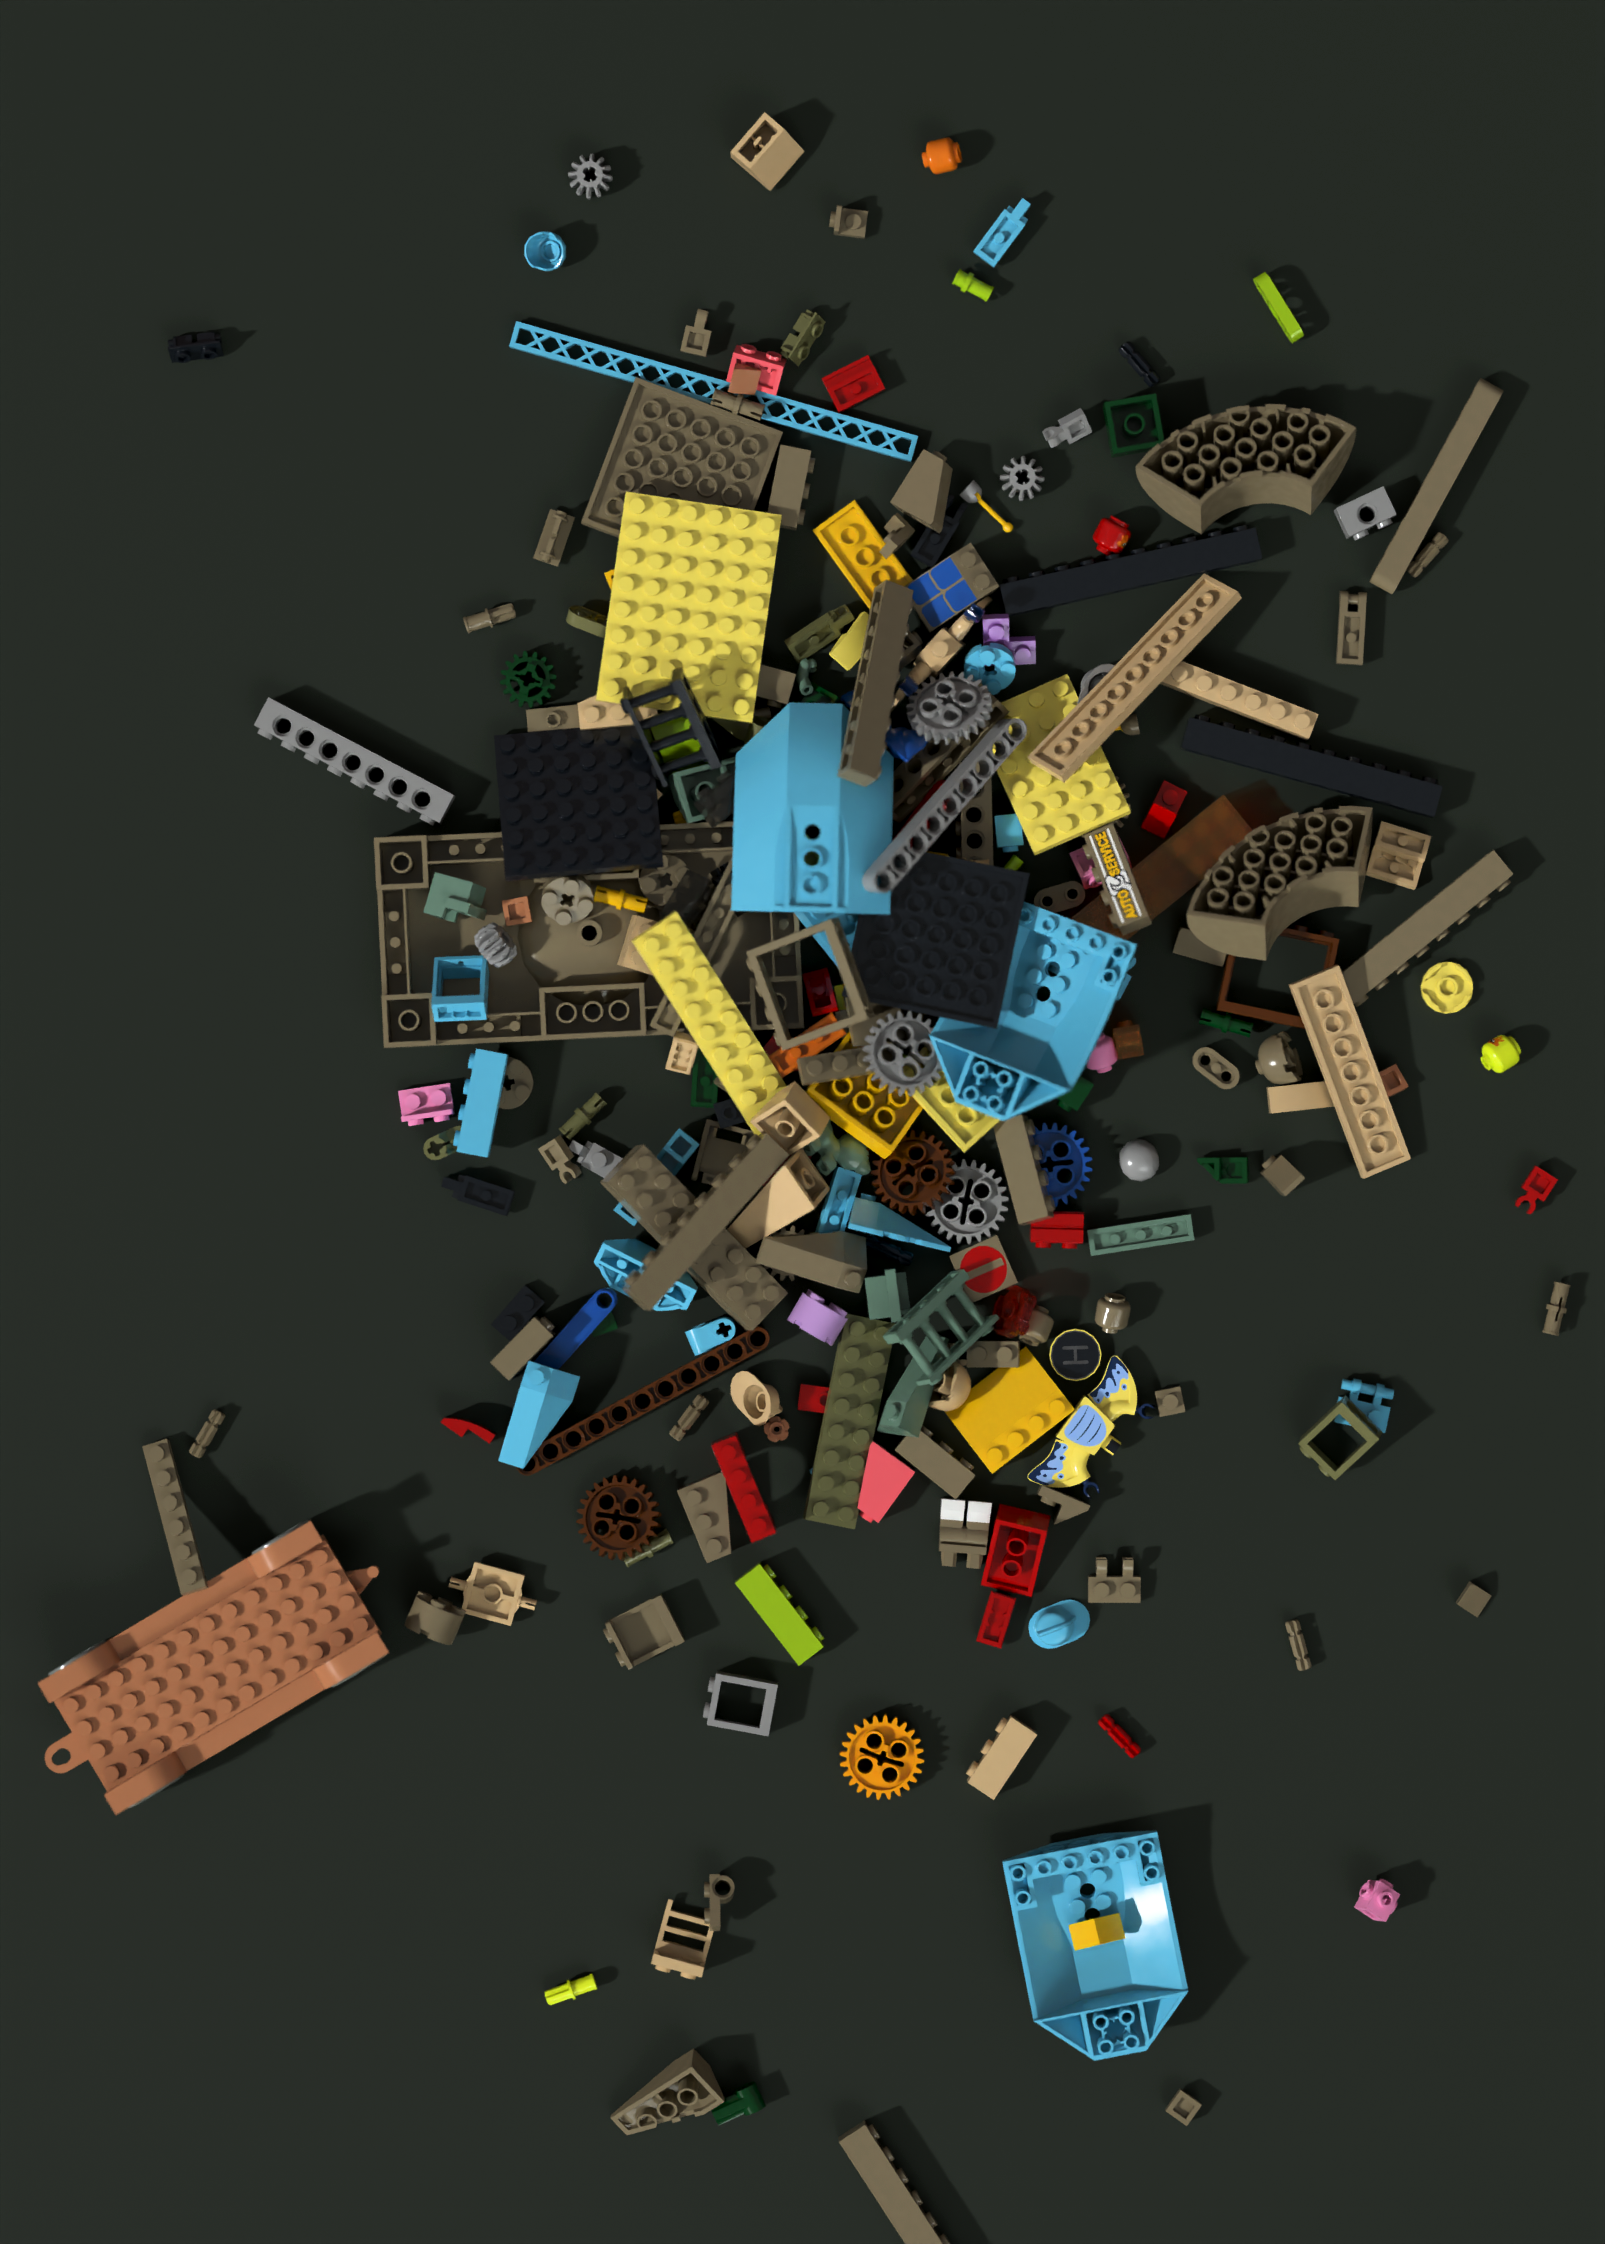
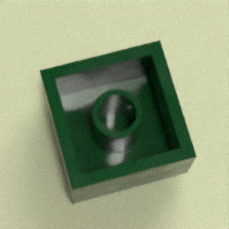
(1133, 425)

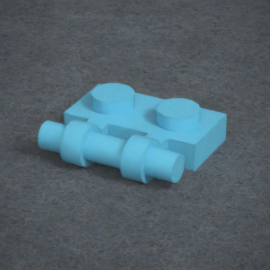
(1374, 1411)

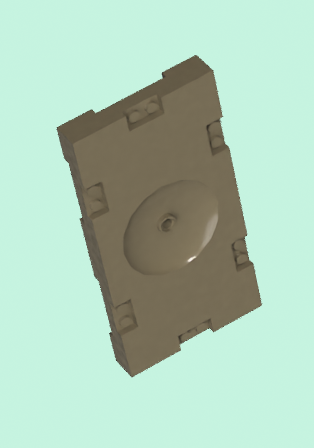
(558, 979)

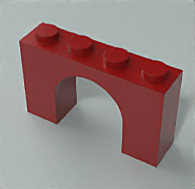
(743, 1487)

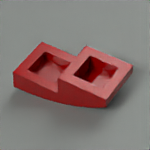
(461, 1426)

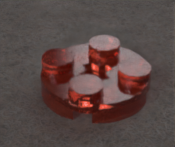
(1014, 1311)

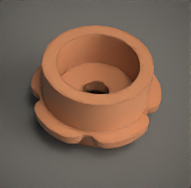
(774, 1422)

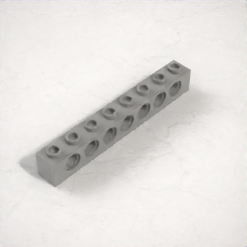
(275, 712)

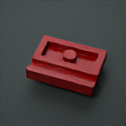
(853, 384)

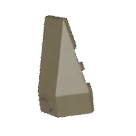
(827, 1258)
(676, 2092)

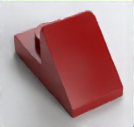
(1163, 809)
(820, 992)

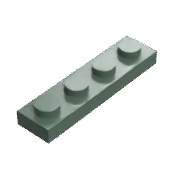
(1140, 1235)

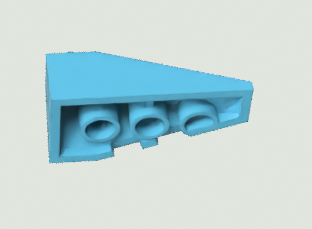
(538, 1407)

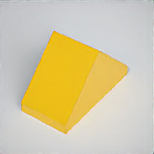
(1096, 1931)

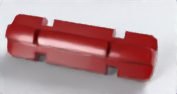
(1119, 1736)

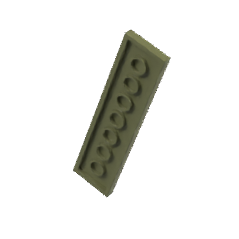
(848, 1422)

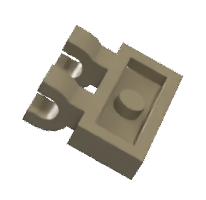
(1114, 1588)

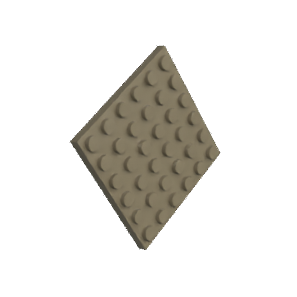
(680, 452)

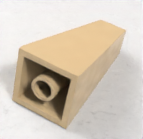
(786, 1197)

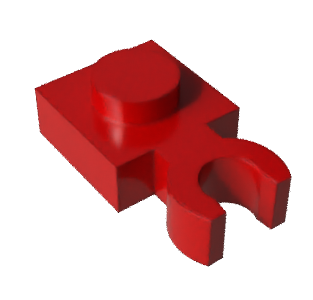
(1537, 1185)

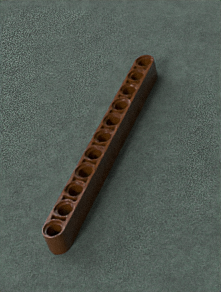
(652, 1391)

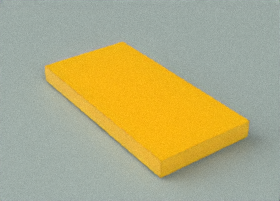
(855, 550)

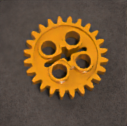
(890, 1734)

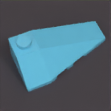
(881, 1221)

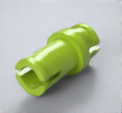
(972, 285)

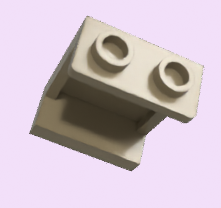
(643, 1631)

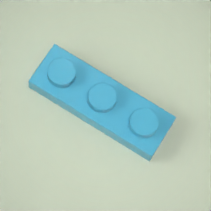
(838, 1201)

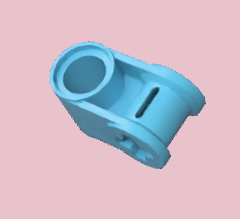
(706, 1335)

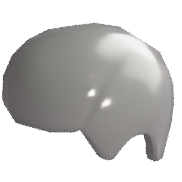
(1139, 1160)

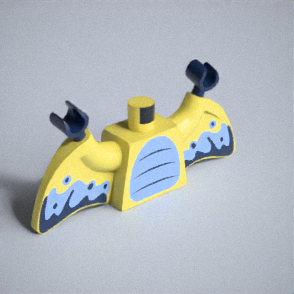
(1089, 1430)

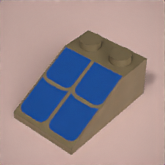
(951, 587)

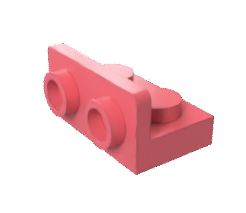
(770, 363)

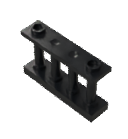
(689, 709)

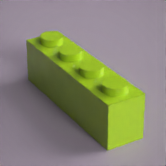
(779, 1613)

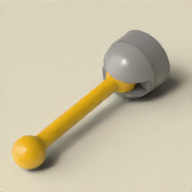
(973, 494)

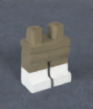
(966, 1539)

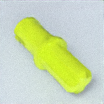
(570, 1989)

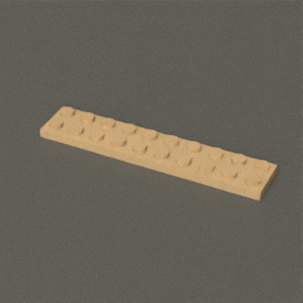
(1134, 677)

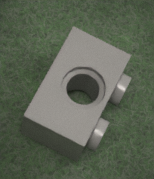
(1376, 502)

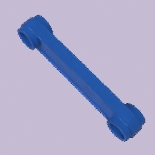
(577, 1330)

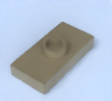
(552, 718)

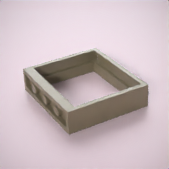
(846, 967)

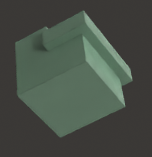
(453, 896)
(887, 1295)

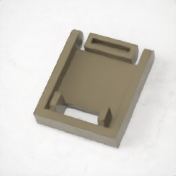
(716, 1153)

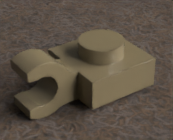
(697, 338)

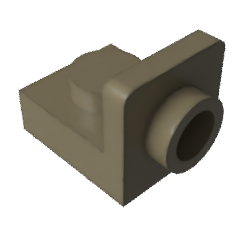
(849, 222)
(899, 533)

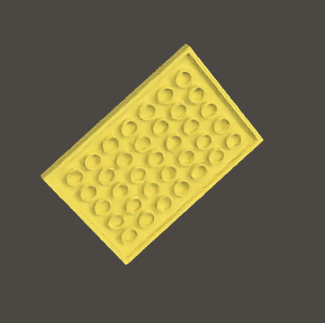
(692, 597)

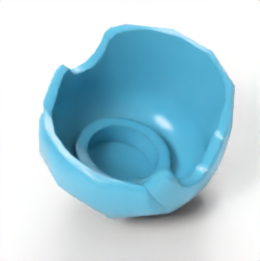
(545, 251)

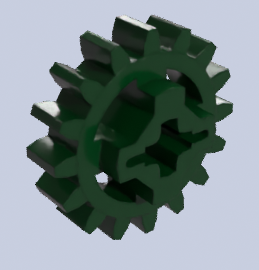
(524, 692)

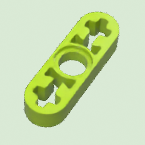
(1278, 307)

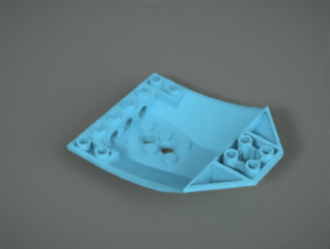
(790, 782)
(1037, 1043)
(1111, 1994)

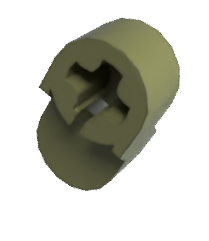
(435, 1146)

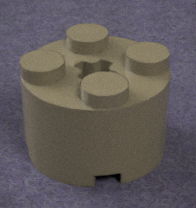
(435, 1618)

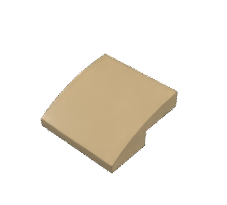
(1398, 855)

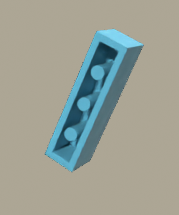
(482, 1102)

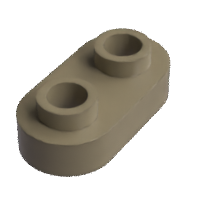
(1059, 897)
(1215, 1068)

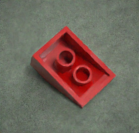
(1015, 1550)

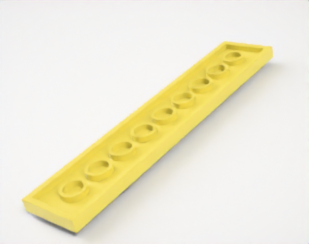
(709, 1015)

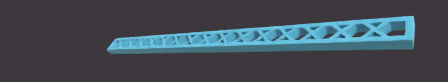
(780, 420)

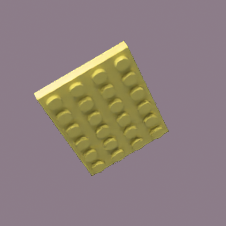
(1044, 805)

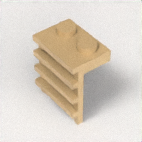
(676, 1956)

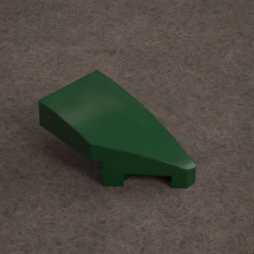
(1227, 1169)

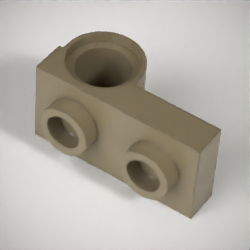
(712, 1914)

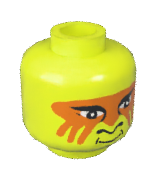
(1500, 1053)

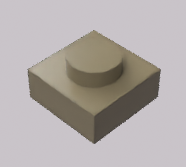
(1169, 1401)
(1183, 2107)

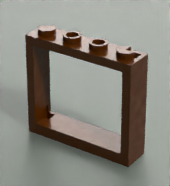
(1299, 933)

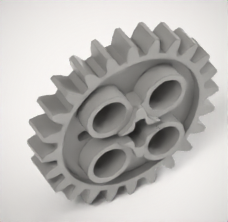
(949, 708)
(892, 1072)
(990, 1206)

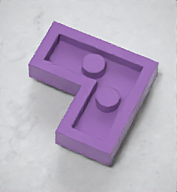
(997, 631)

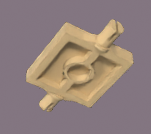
(493, 1593)

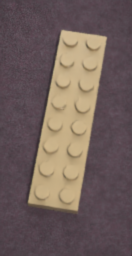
(1349, 1071)

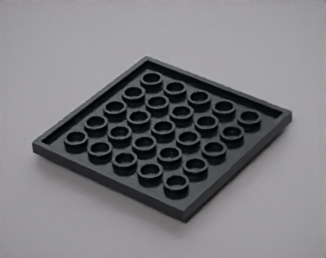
(576, 803)
(944, 940)

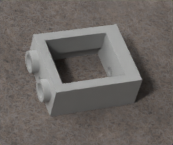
(768, 1706)

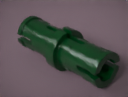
(1226, 1022)

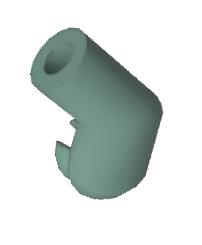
(802, 676)

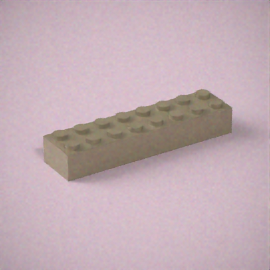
(724, 1266)

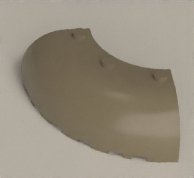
(1245, 461)
(1281, 876)

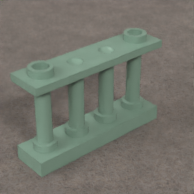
(919, 1318)

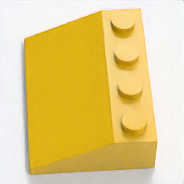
(865, 1109)
(1010, 1411)

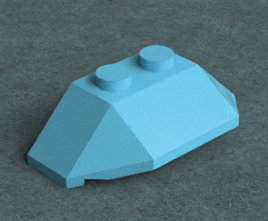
(622, 1256)

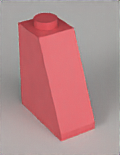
(882, 1482)

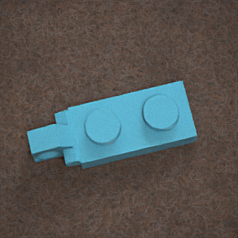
(1002, 233)

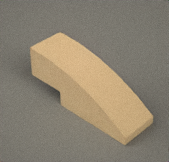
(1298, 1097)

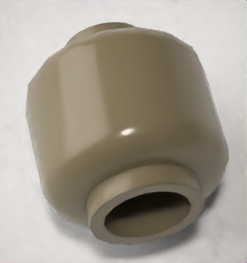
(1112, 1312)
(1039, 1327)

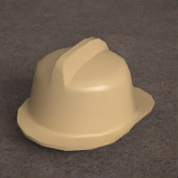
(754, 1398)

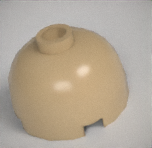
(951, 1389)

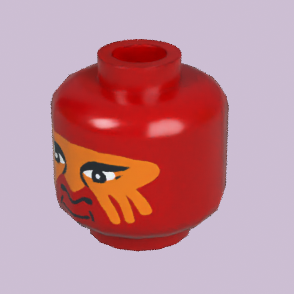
(1111, 535)

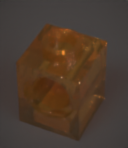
(1127, 1040)

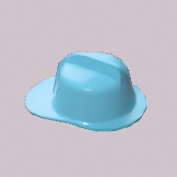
(1059, 1624)

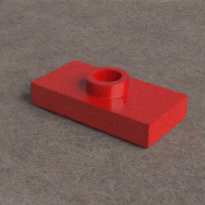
(812, 1398)
(996, 1619)

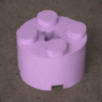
(817, 1318)

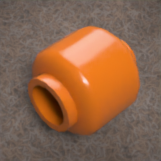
(942, 155)

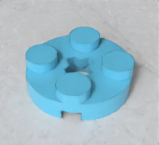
(990, 654)

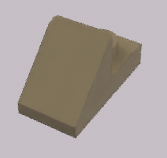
(1068, 1507)

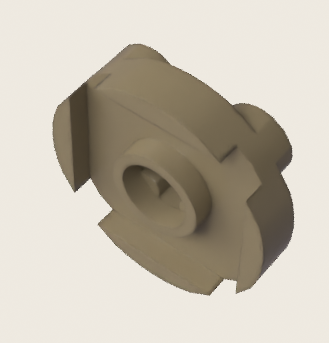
(650, 883)
(571, 911)
(521, 1089)

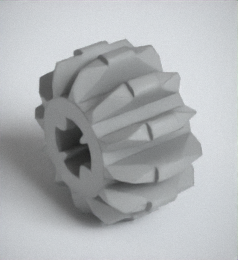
(580, 178)
(1031, 477)
(495, 945)

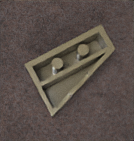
(708, 1514)

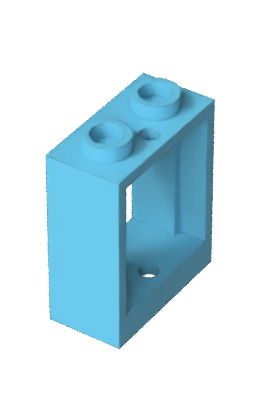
(463, 1006)

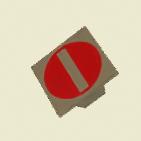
(986, 1267)

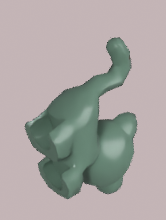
(845, 1151)

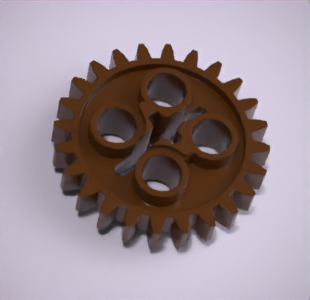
(923, 1192)
(614, 1540)

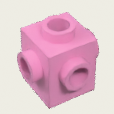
(1377, 1899)

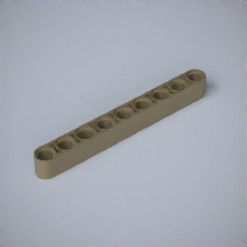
(1436, 486)

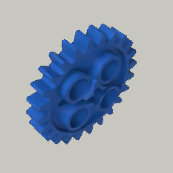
(1047, 1141)

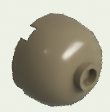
(1278, 1060)

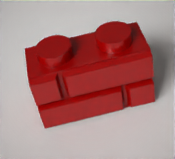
(1062, 1228)

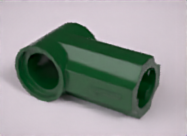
(743, 2101)

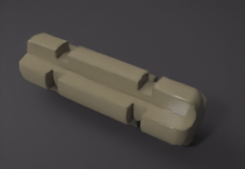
(1427, 554)
(689, 1417)
(207, 1433)
(1298, 1644)

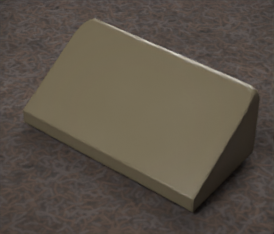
(1190, 946)

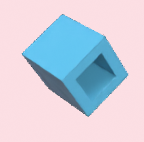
(1008, 832)

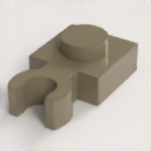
(558, 1156)

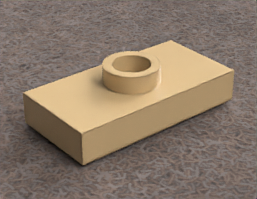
(682, 1053)

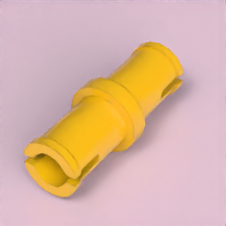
(620, 899)

